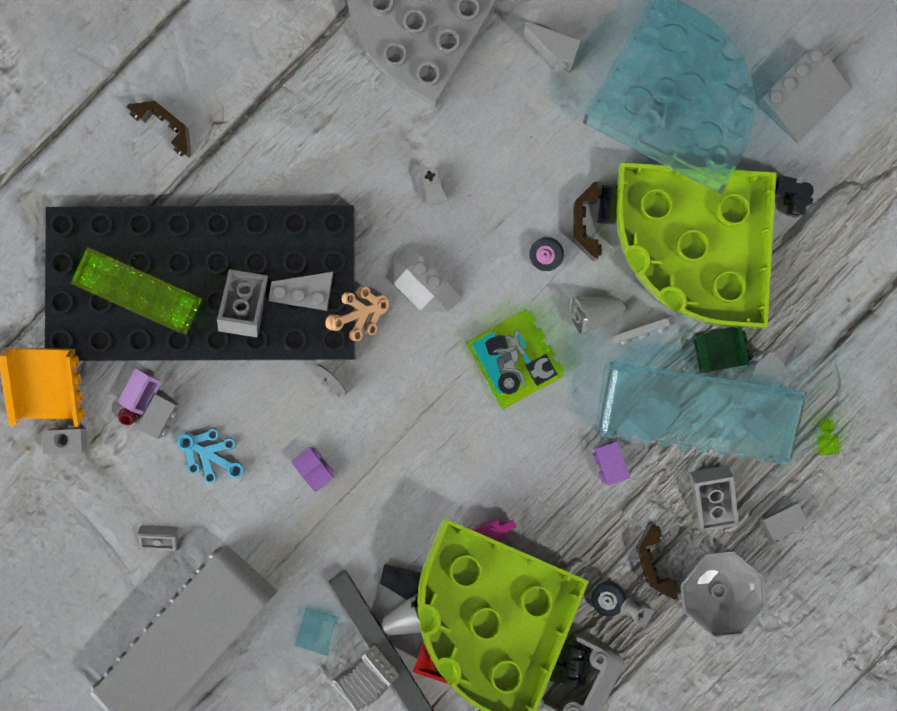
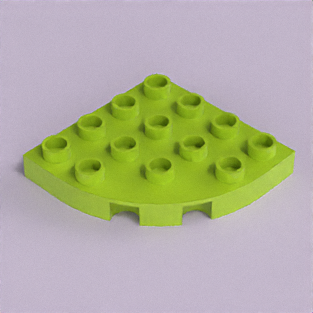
(700, 247)
(494, 617)

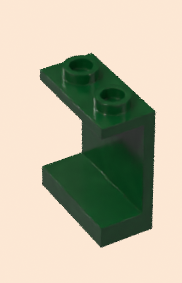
(721, 350)

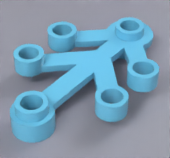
(207, 454)

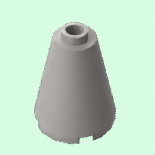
(594, 312)
(402, 619)

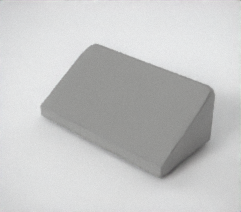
(158, 538)

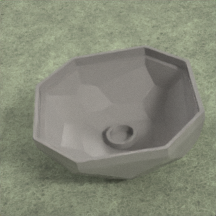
(723, 594)

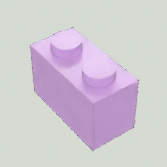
(139, 391)

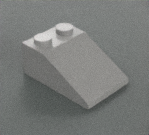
(552, 46)
(242, 303)
(763, 368)
(714, 498)

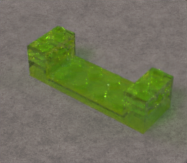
(136, 291)

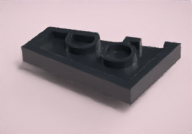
(400, 580)

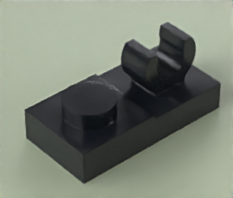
(608, 204)

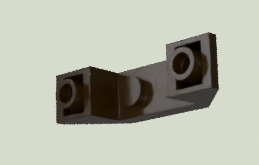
(144, 112)
(588, 246)
(650, 537)

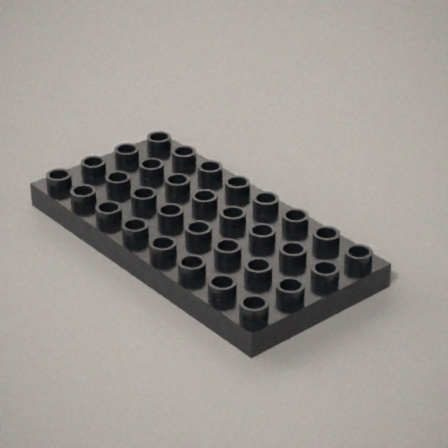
(194, 253)

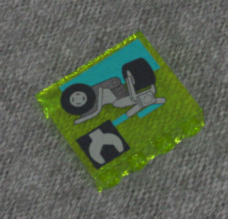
(515, 358)

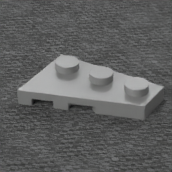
(303, 291)

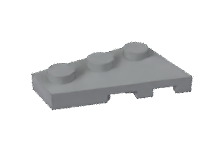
(643, 331)

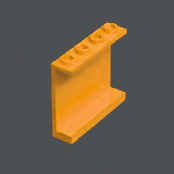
(41, 384)

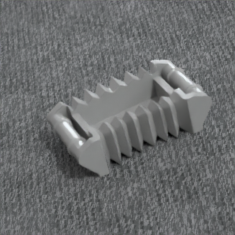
(366, 679)

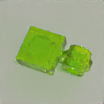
(828, 443)

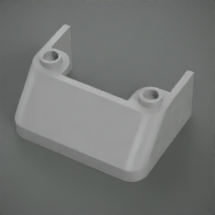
(609, 668)

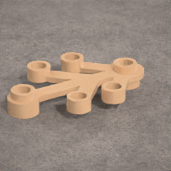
(378, 306)

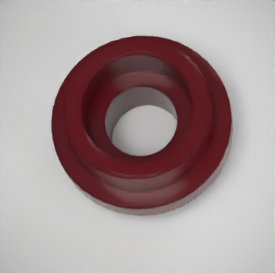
(127, 417)

